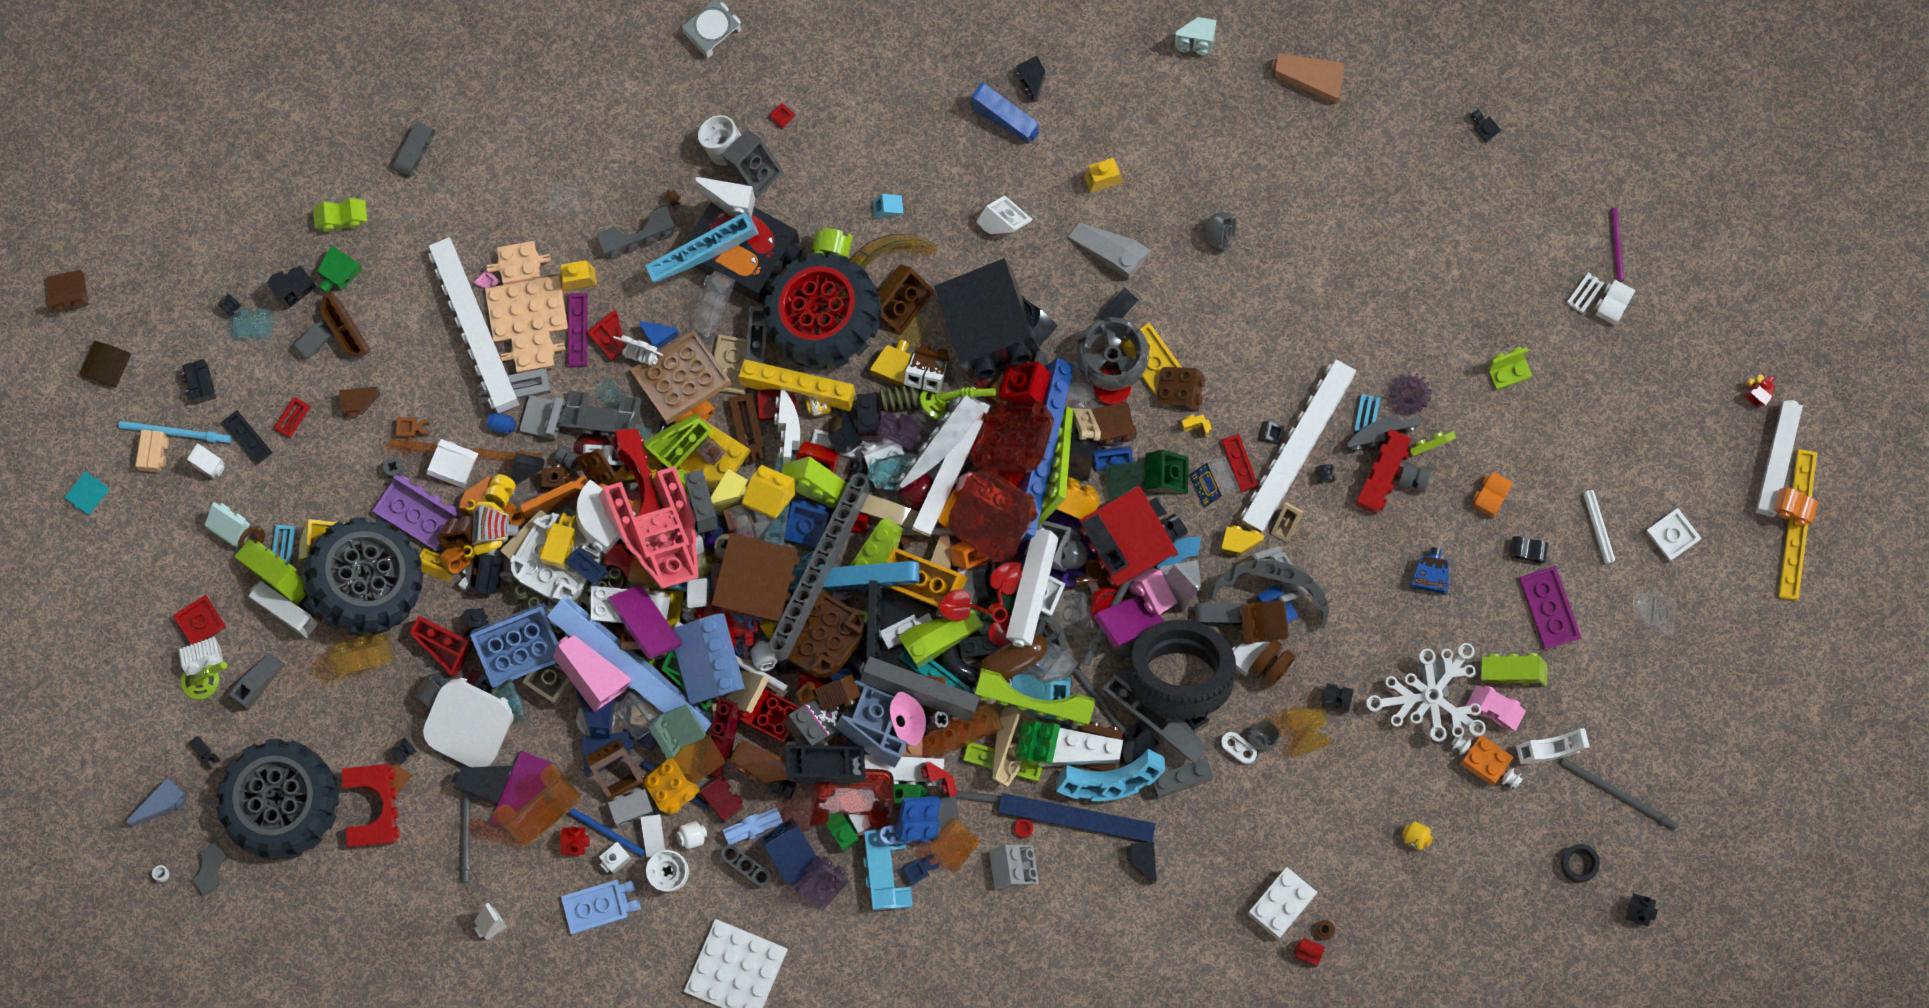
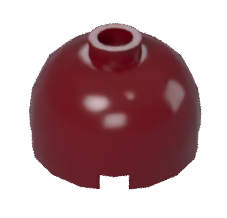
(915, 493)

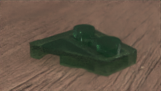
(1123, 478)

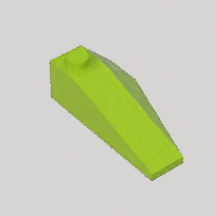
(934, 637)

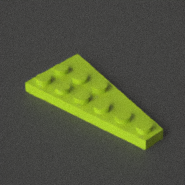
(1058, 475)

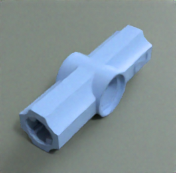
(753, 826)

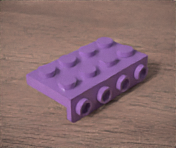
(414, 511)

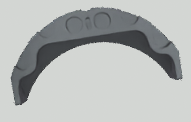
(1279, 571)

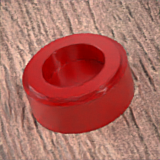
(1023, 828)

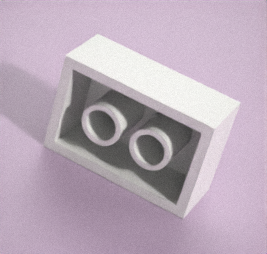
(1282, 903)

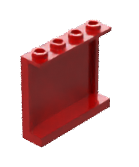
(1137, 534)

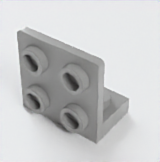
(542, 417)

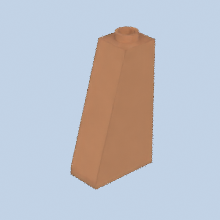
(1311, 74)

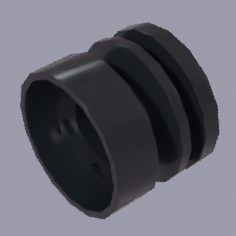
(981, 581)

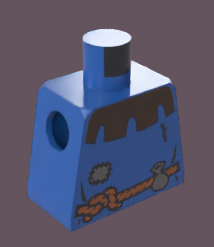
(1432, 573)

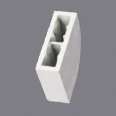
(593, 519)

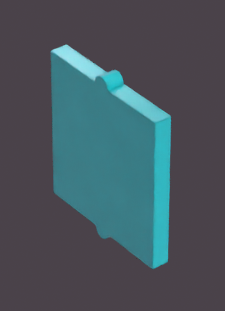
(87, 493)

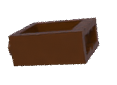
(605, 756)

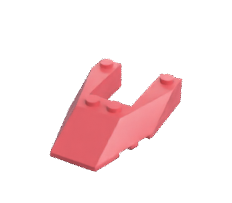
(660, 539)

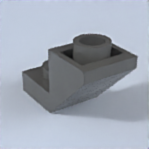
(313, 339)

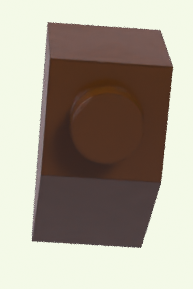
(357, 401)

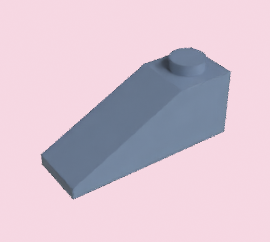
(162, 801)

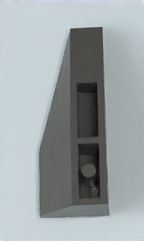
(1173, 731)

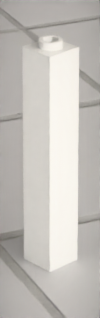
(1779, 456)
(1032, 588)

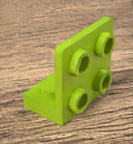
(1509, 368)

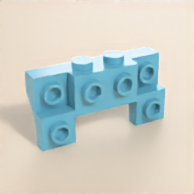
(881, 876)

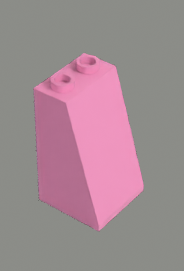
(590, 672)

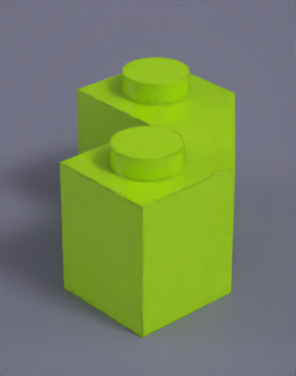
(336, 216)

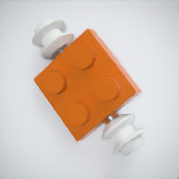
(1487, 761)

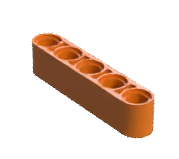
(454, 557)

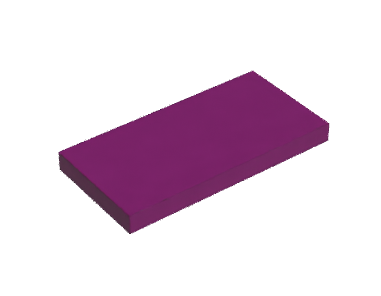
(1549, 608)
(644, 621)
(1126, 621)
(523, 782)

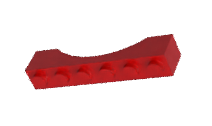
(629, 450)

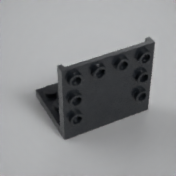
(886, 610)

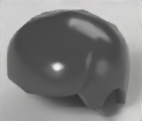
(1075, 554)
(1264, 735)

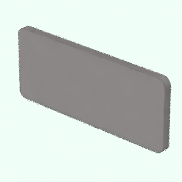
(1182, 586)

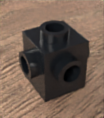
(1641, 910)

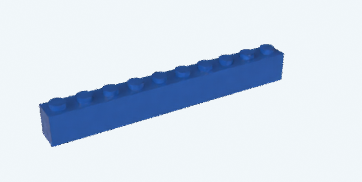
(1054, 399)

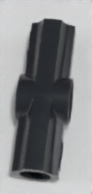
(935, 721)

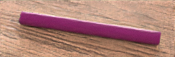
(1617, 244)

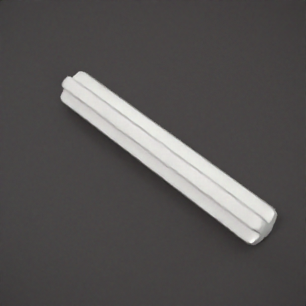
(1599, 527)

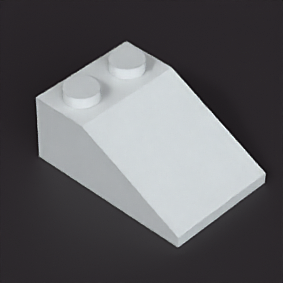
(728, 196)

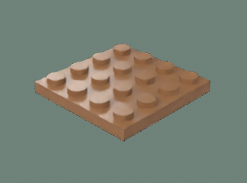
(681, 377)

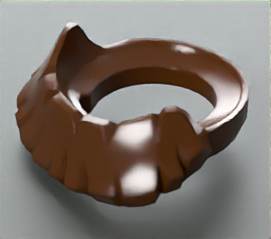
(259, 535)

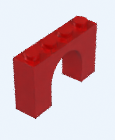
(384, 828)

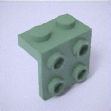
(676, 730)

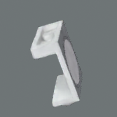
(711, 27)

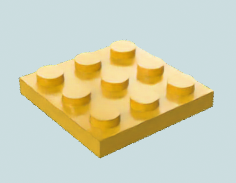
(731, 460)

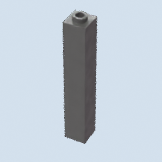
(923, 689)

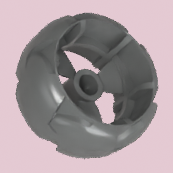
(1130, 368)

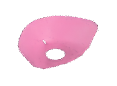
(908, 707)

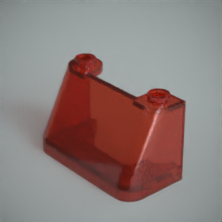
(871, 798)

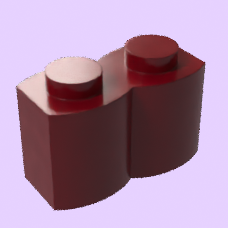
(721, 799)

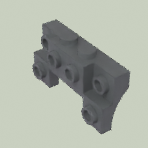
(598, 419)

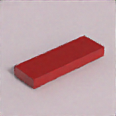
(1239, 463)

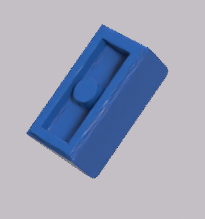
(1112, 456)

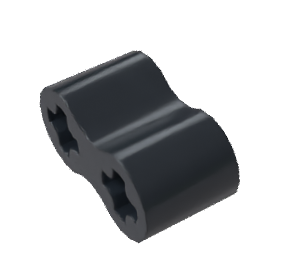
(1528, 549)

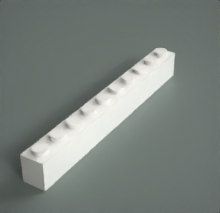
(474, 326)
(1298, 447)

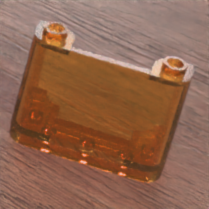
(542, 810)

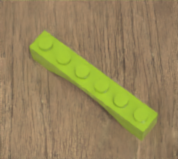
(1075, 707)

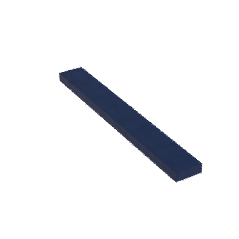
(1076, 818)

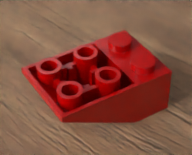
(769, 716)

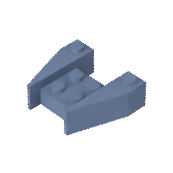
(872, 725)

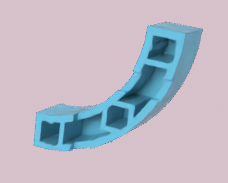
(1113, 783)

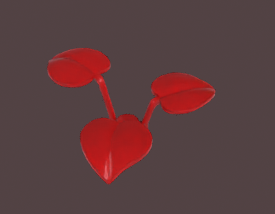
(1004, 578)

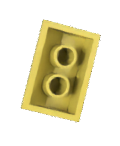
(729, 492)

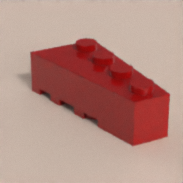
(1384, 471)

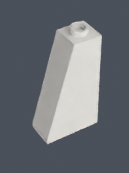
(283, 609)

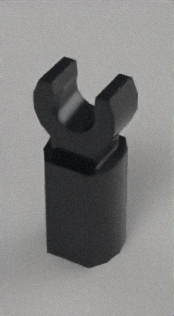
(203, 751)

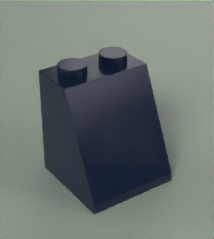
(789, 851)

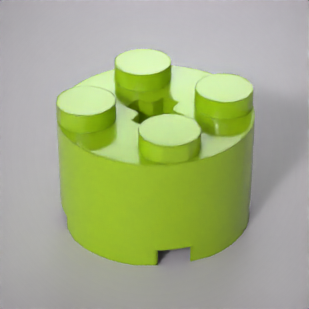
(831, 241)

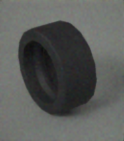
(1585, 849)

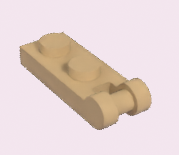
(1086, 424)

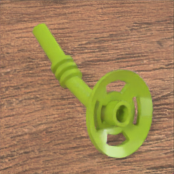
(940, 400)
(202, 679)

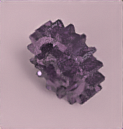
(1403, 397)

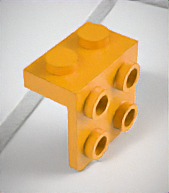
(670, 787)

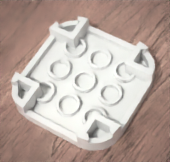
(545, 579)
(467, 723)

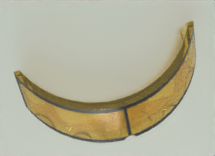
(876, 247)

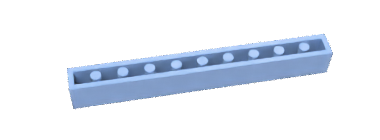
(645, 678)

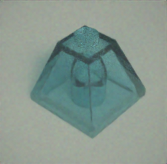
(887, 470)
(510, 692)

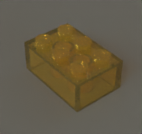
(362, 654)

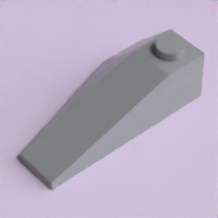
(1114, 250)

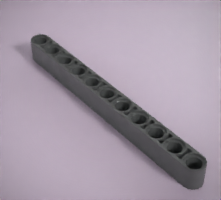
(820, 574)

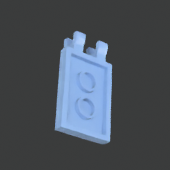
(598, 906)

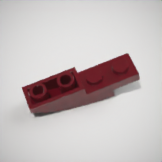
(724, 729)

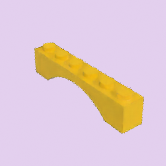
(829, 391)

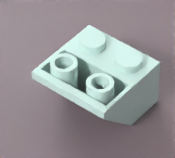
(1196, 36)
(225, 524)

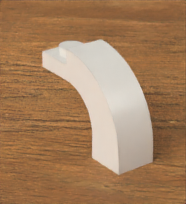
(1552, 748)

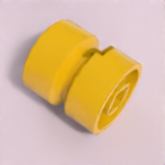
(499, 490)

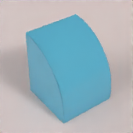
(888, 206)

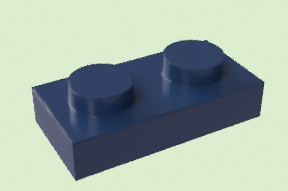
(586, 566)

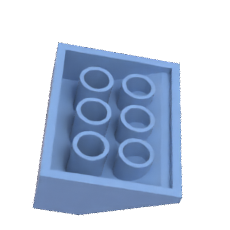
(516, 644)
(707, 659)

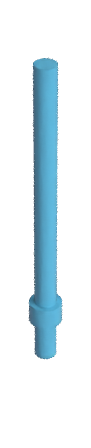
(211, 436)

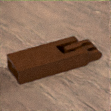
(747, 422)

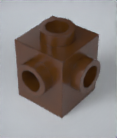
(555, 477)

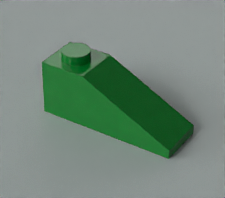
(842, 831)

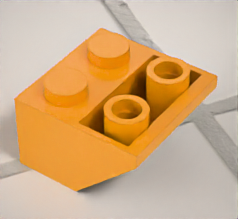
(1079, 499)

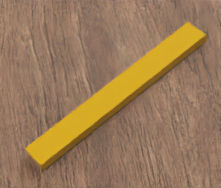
(1796, 534)

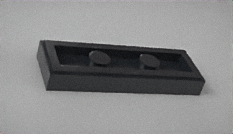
(247, 437)

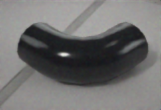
(957, 667)

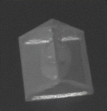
(636, 714)

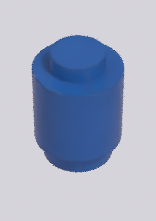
(501, 423)

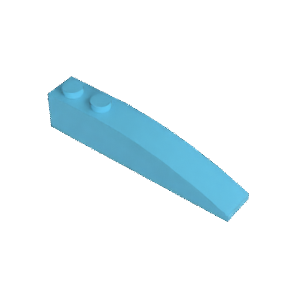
(703, 248)

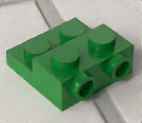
(1037, 742)

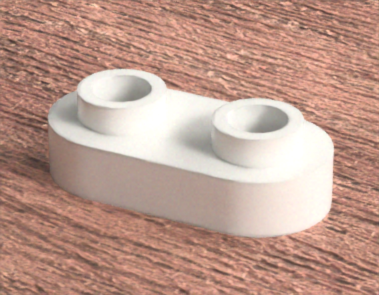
(1239, 748)

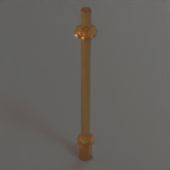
(410, 445)

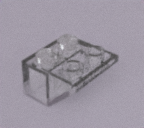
(749, 522)

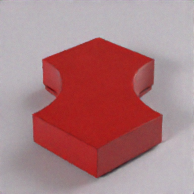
(618, 558)

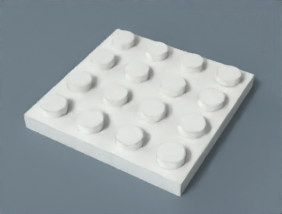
(735, 968)

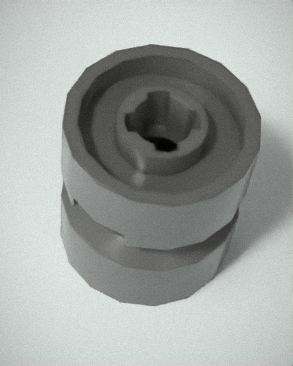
(1415, 477)

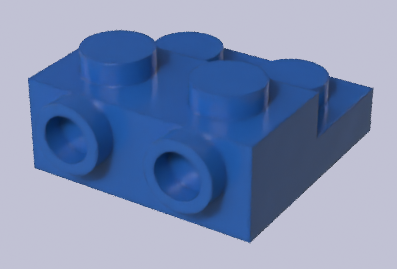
(807, 522)
(918, 819)

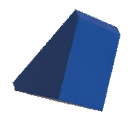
(658, 334)

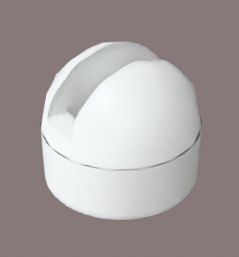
(159, 871)

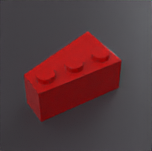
(443, 644)

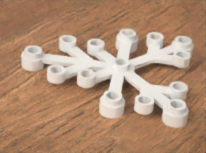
(1409, 699)

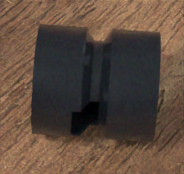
(1174, 527)
(1330, 698)

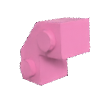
(1500, 709)

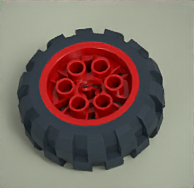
(807, 284)

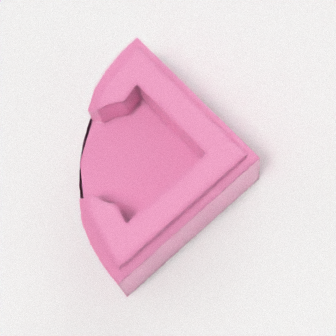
(486, 280)

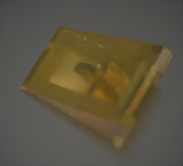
(1311, 741)

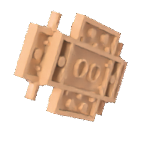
(526, 307)

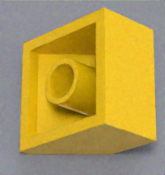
(769, 492)

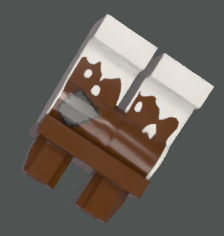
(927, 366)

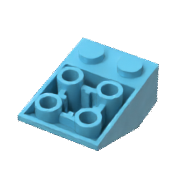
(1046, 691)

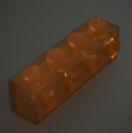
(962, 732)

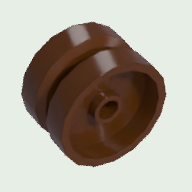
(1270, 662)

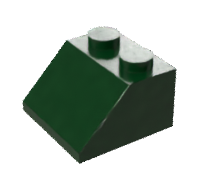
(1166, 472)

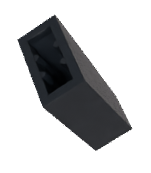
(1105, 544)
(482, 782)

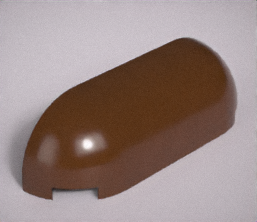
(343, 326)
(1013, 659)

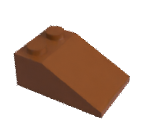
(758, 763)

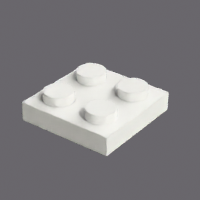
(1673, 535)

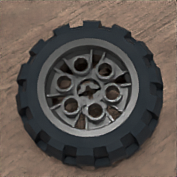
(352, 610)
(308, 818)

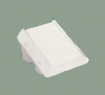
(452, 463)

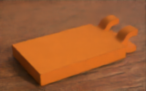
(554, 498)

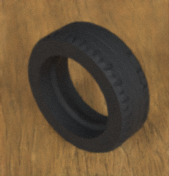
(1175, 700)

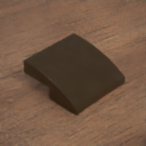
(105, 364)

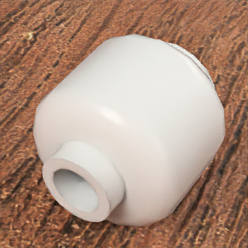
(762, 656)
(691, 835)

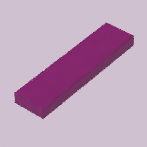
(577, 329)

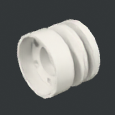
(717, 136)
(662, 860)

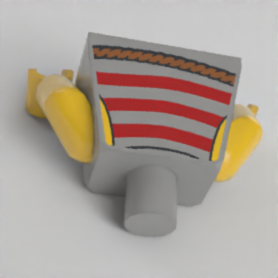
(489, 527)

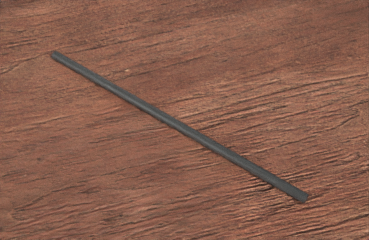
(1089, 687)

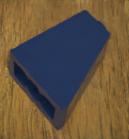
(598, 722)
(592, 744)

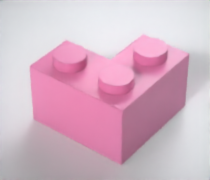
(1154, 590)

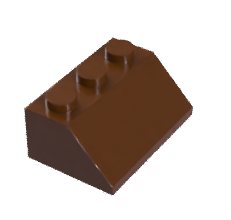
(902, 298)

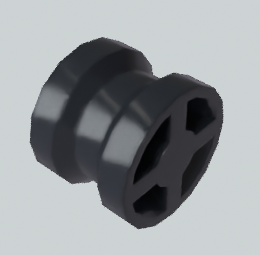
(229, 305)
(1325, 474)

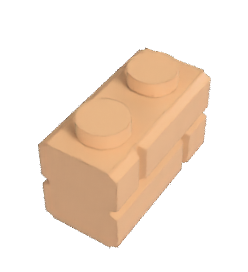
(151, 451)

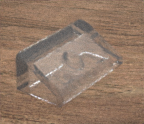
(524, 493)

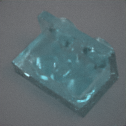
(253, 324)

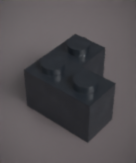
(292, 287)
(1080, 457)

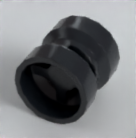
(399, 753)
(784, 788)

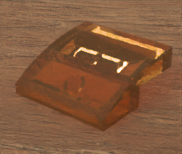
(954, 844)

